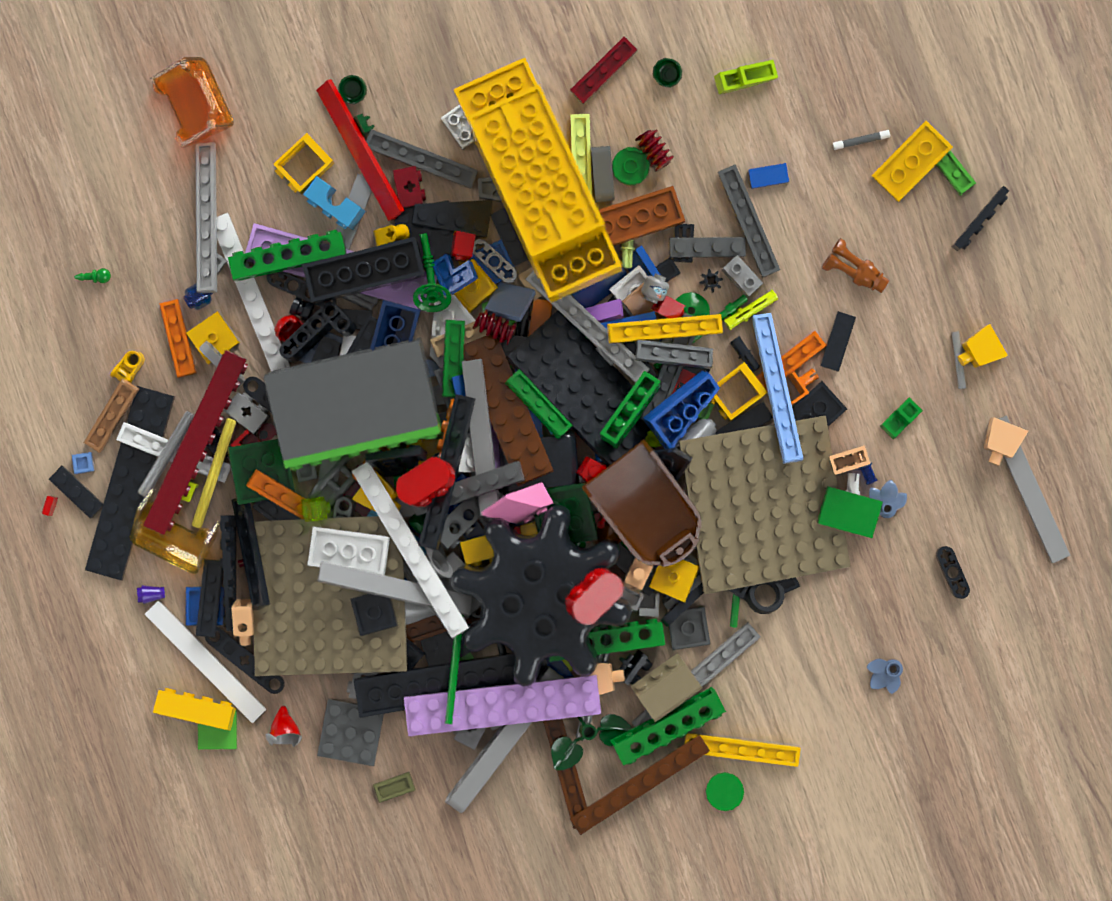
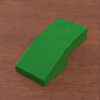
(901, 418)

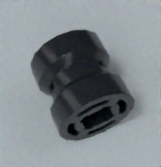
(301, 308)

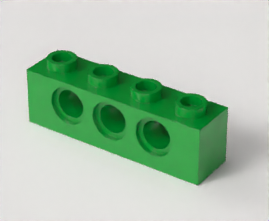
(630, 409)

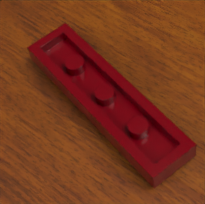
(603, 70)

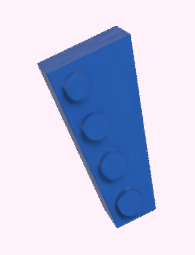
(680, 409)

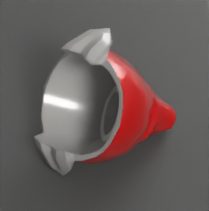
(284, 729)

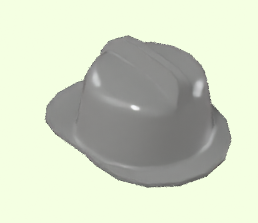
(439, 562)

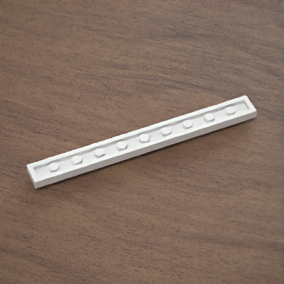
(252, 297)
(410, 550)

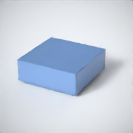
(83, 463)

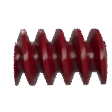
(655, 149)
(494, 326)

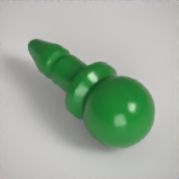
(101, 276)

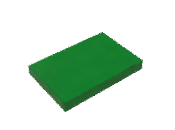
(849, 512)

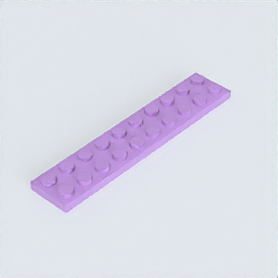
(398, 293)
(504, 705)

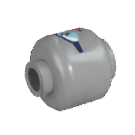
(655, 288)

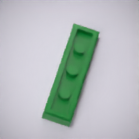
(453, 354)
(538, 403)

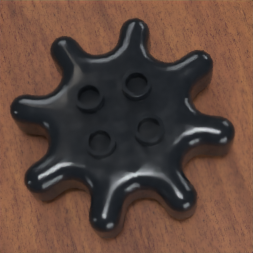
(527, 594)

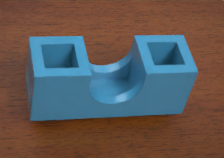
(321, 195)

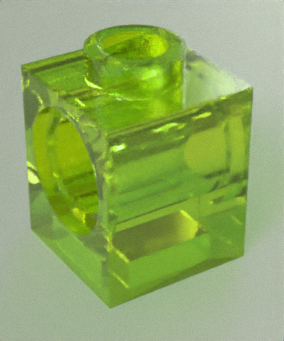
(315, 509)

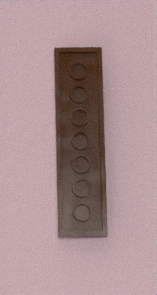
(507, 412)

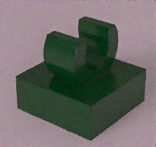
(362, 124)

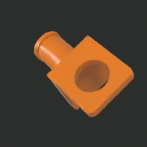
(801, 382)

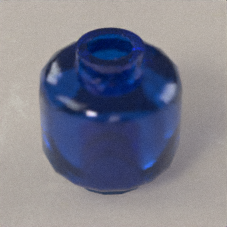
(196, 300)

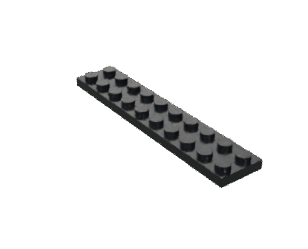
(112, 540)
(387, 691)

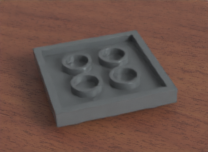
(349, 736)

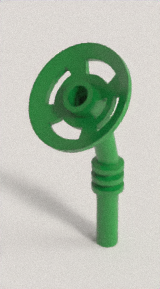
(433, 289)

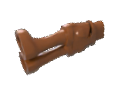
(866, 273)

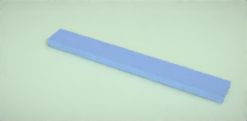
(777, 388)

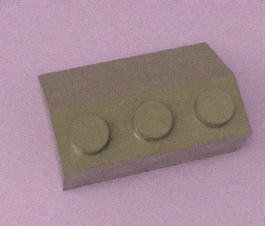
(666, 687)

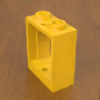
(305, 140)
(754, 383)

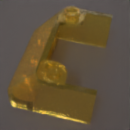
(178, 546)

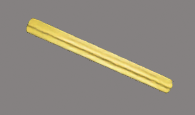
(213, 473)

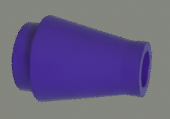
(150, 593)

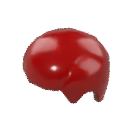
(287, 326)

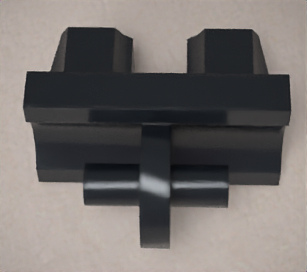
(632, 665)

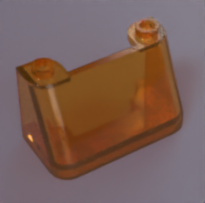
(194, 99)

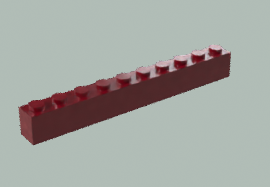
(195, 440)

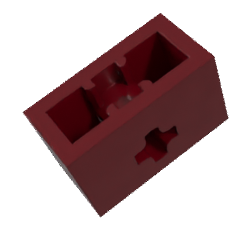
(402, 179)

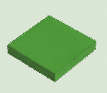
(217, 738)

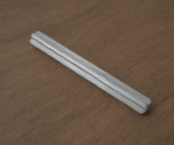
(166, 454)

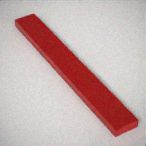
(360, 150)

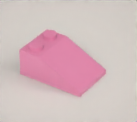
(520, 505)

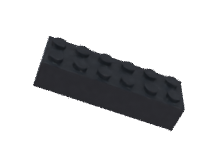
(363, 270)

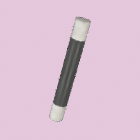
(860, 140)

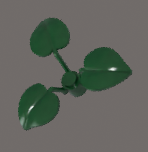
(567, 753)

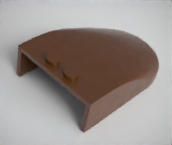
(646, 507)

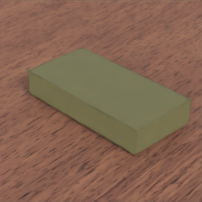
(394, 787)

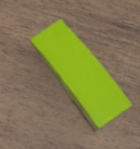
(745, 76)

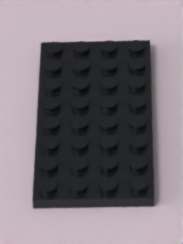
(577, 383)

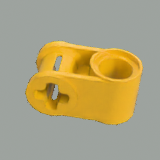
(391, 234)
(127, 368)

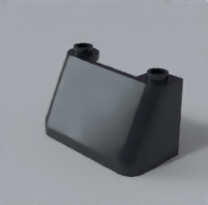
(564, 461)

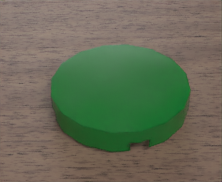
(630, 166)
(724, 791)

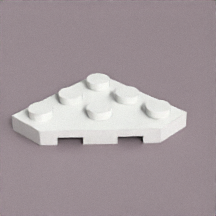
(454, 311)

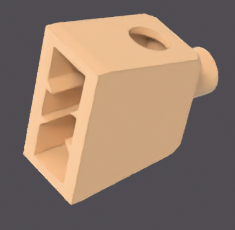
(1003, 439)
(849, 460)
(637, 575)
(243, 613)
(607, 677)

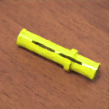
(732, 321)

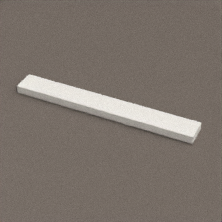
(205, 661)

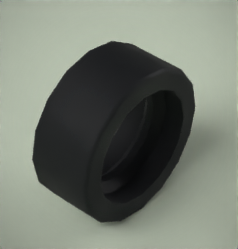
(756, 607)

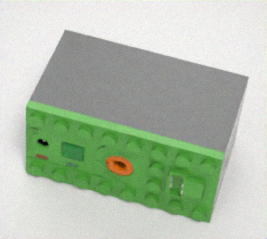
(353, 403)

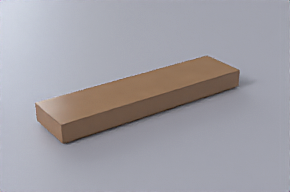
(111, 415)

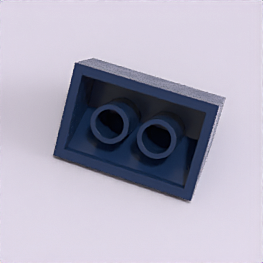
(598, 291)
(395, 324)

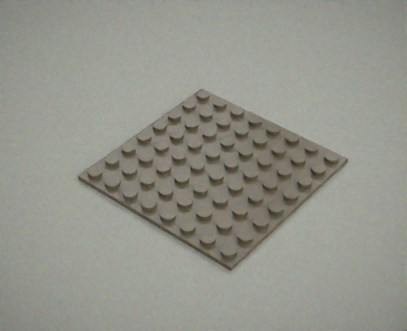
(762, 512)
(312, 622)

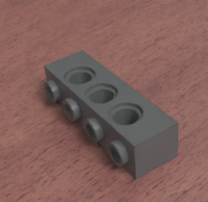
(465, 526)

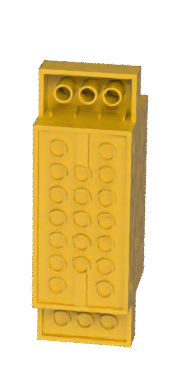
(538, 180)

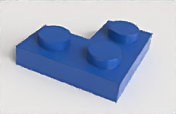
(451, 277)

